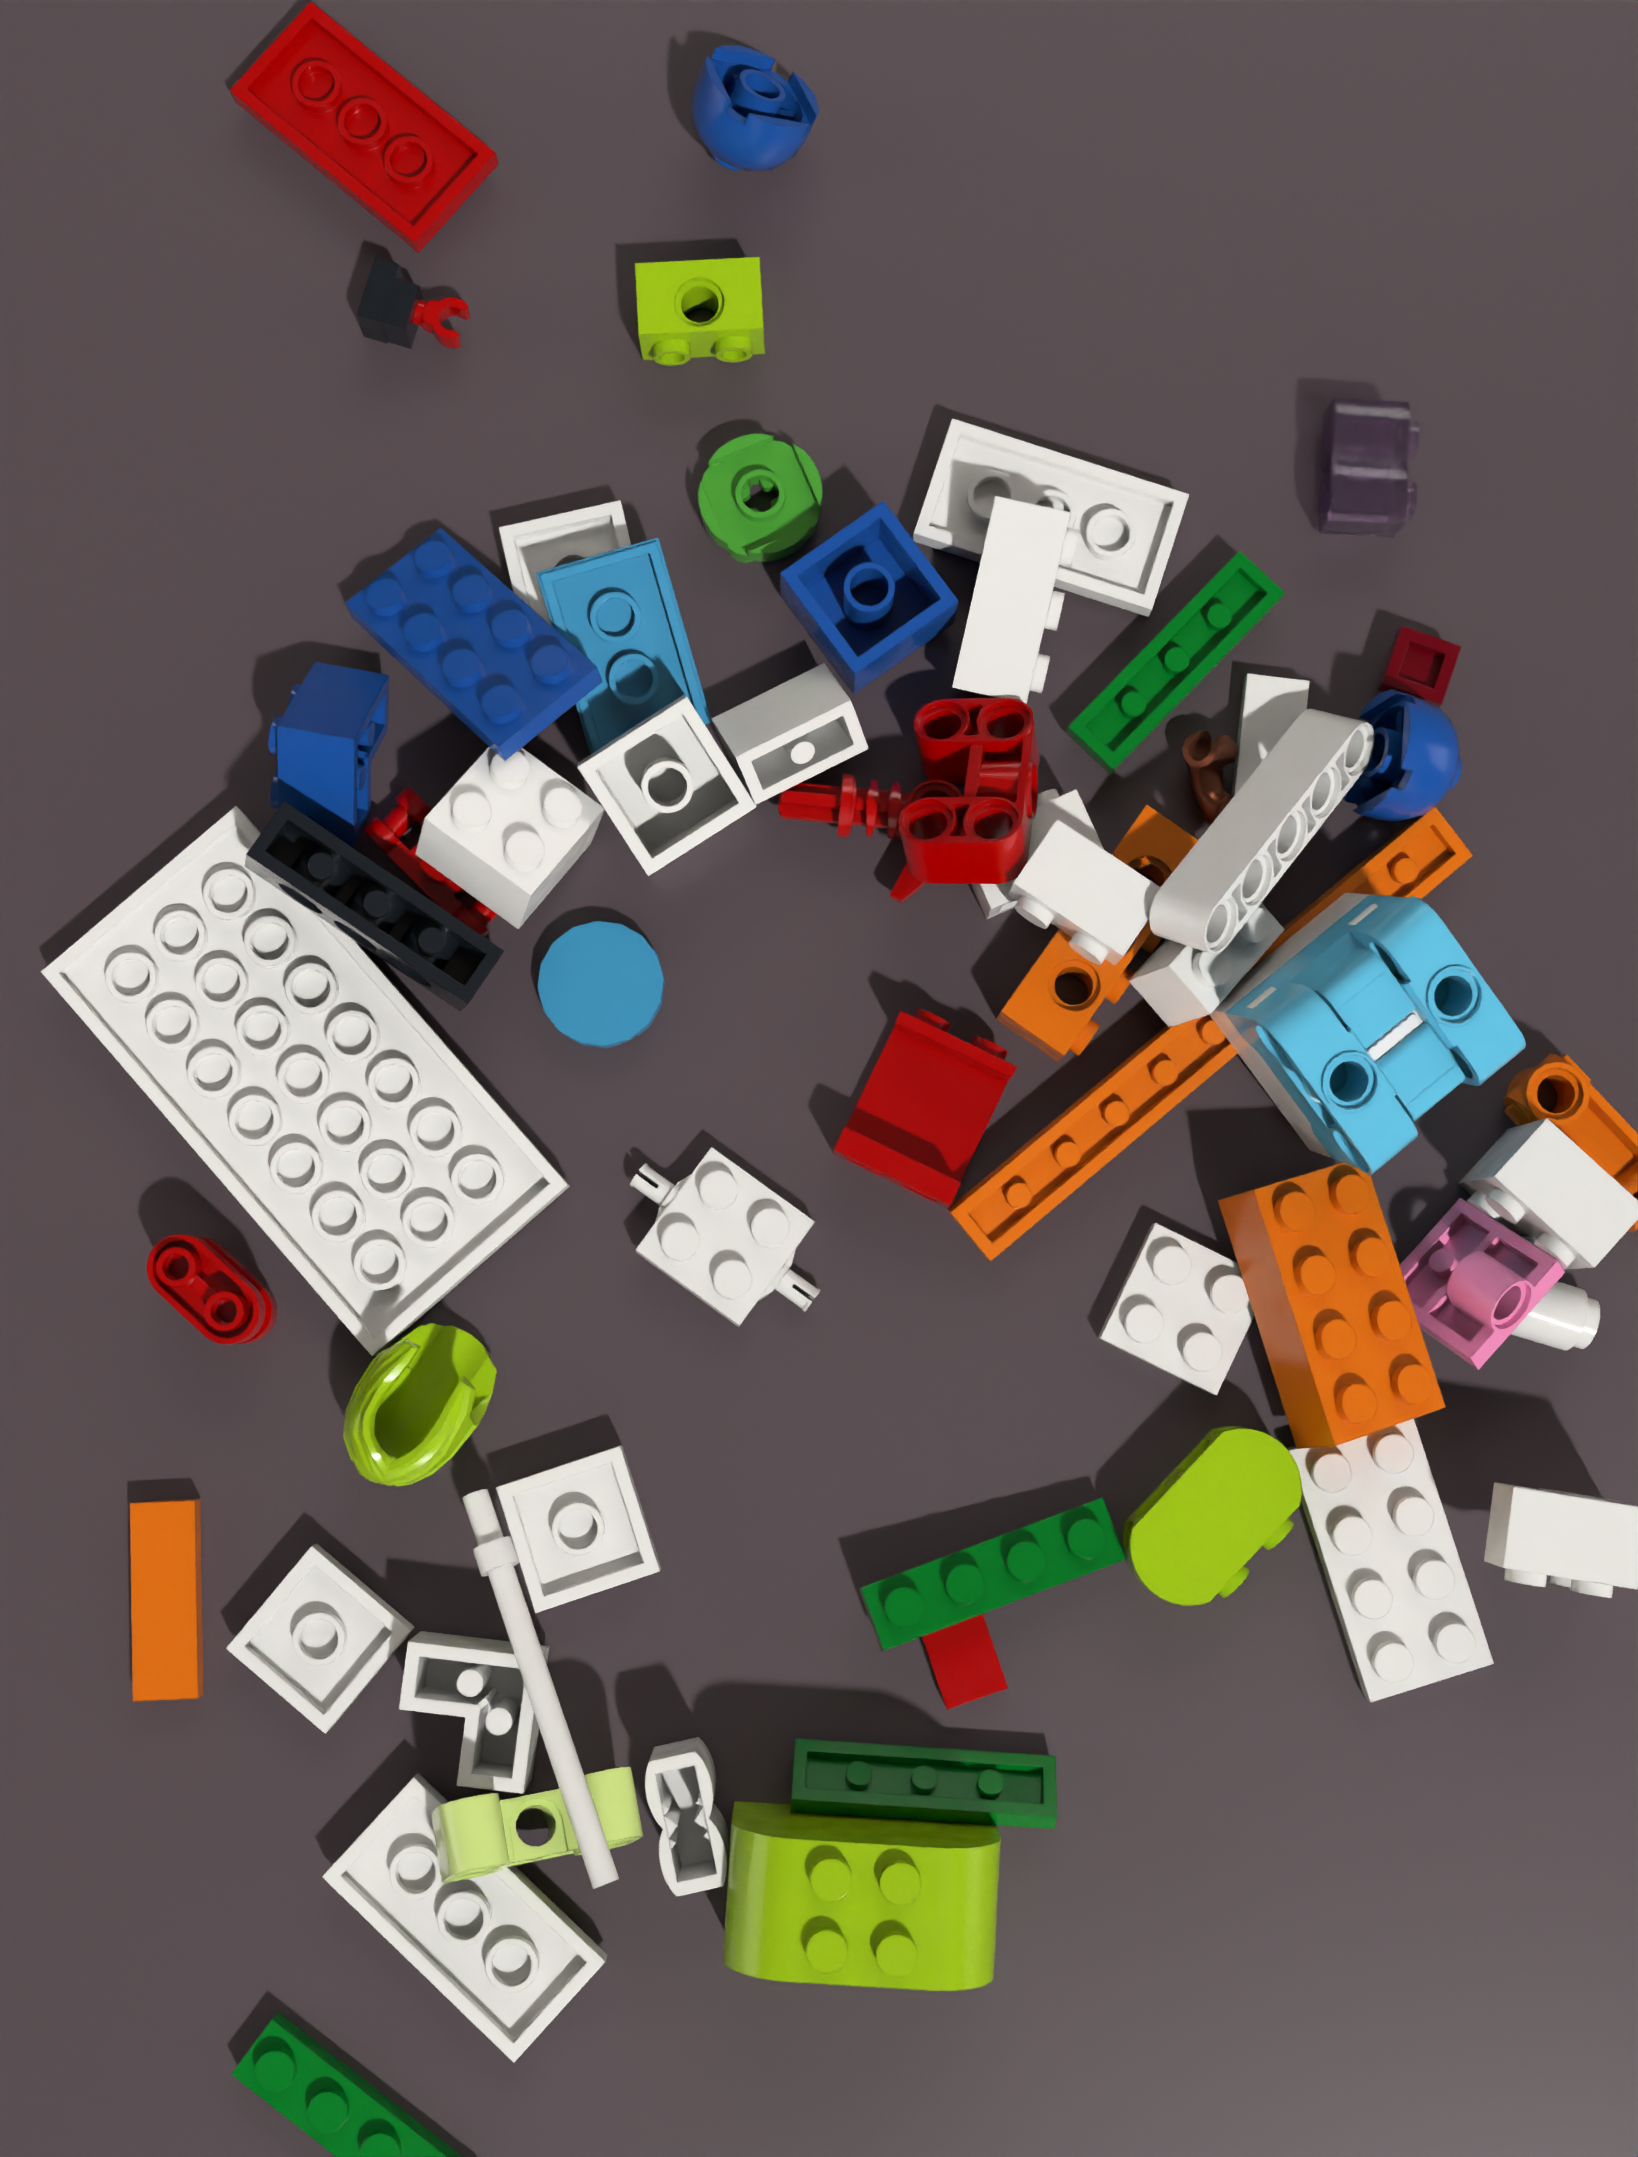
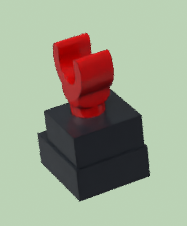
(395, 309)

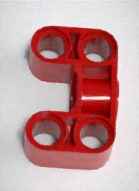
(988, 830)

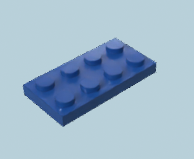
(473, 643)

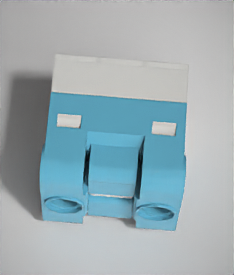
(1366, 1025)

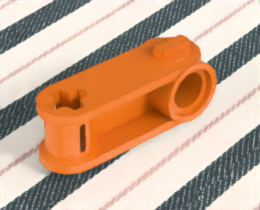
(1580, 1115)

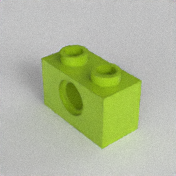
(676, 288)

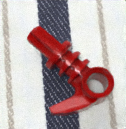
(861, 807)

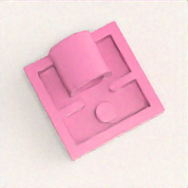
(1475, 1282)

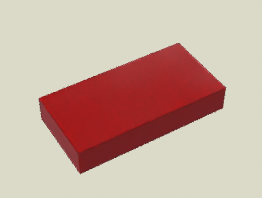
(965, 1662)

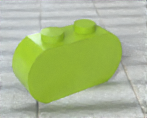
(1213, 1516)

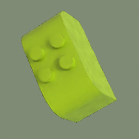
(861, 1899)

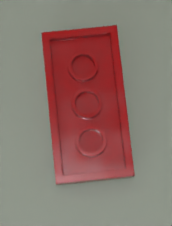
(364, 127)

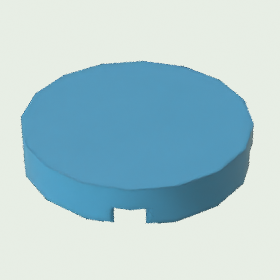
(601, 984)

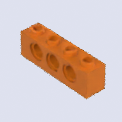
(1034, 1010)

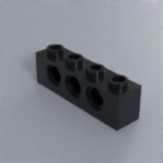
(372, 906)

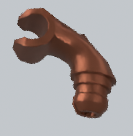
(1205, 768)

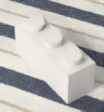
(1015, 600)

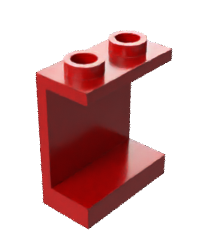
(925, 1107)

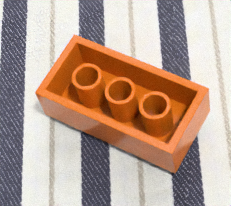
(1331, 1305)

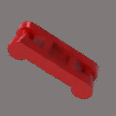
(428, 879)

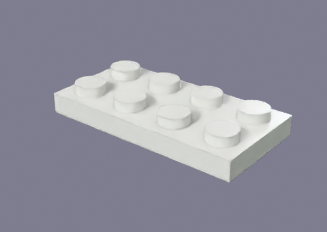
(1121, 519)
(1390, 1562)
(479, 1940)

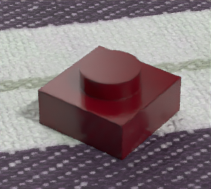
(1419, 665)

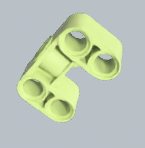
(481, 1836)

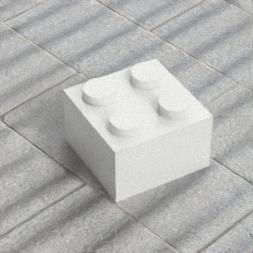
(666, 785)
(509, 832)
(1551, 1194)

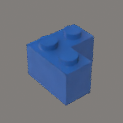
(328, 747)

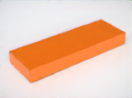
(166, 1600)

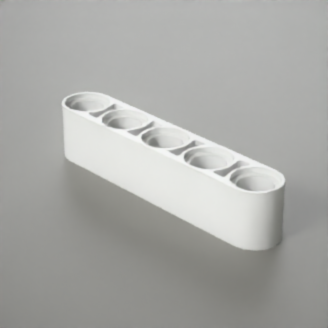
(1261, 831)

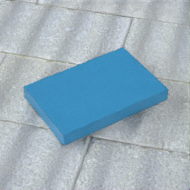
(629, 625)

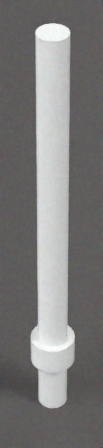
(497, 1561)

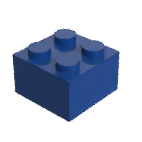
(868, 597)

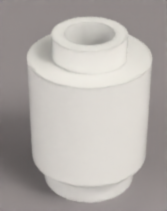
(1562, 1319)

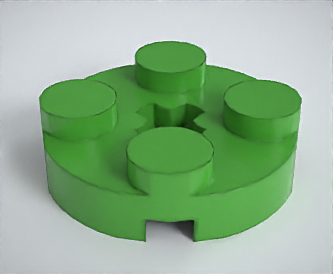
(775, 466)

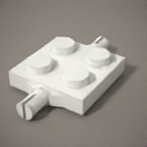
(725, 1237)

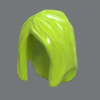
(418, 1404)

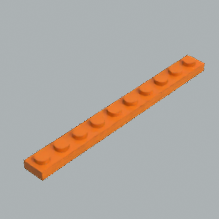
(1171, 1063)

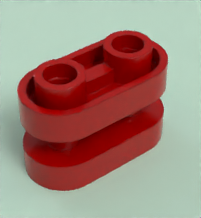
(211, 1289)

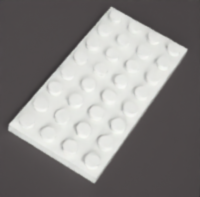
(306, 1084)

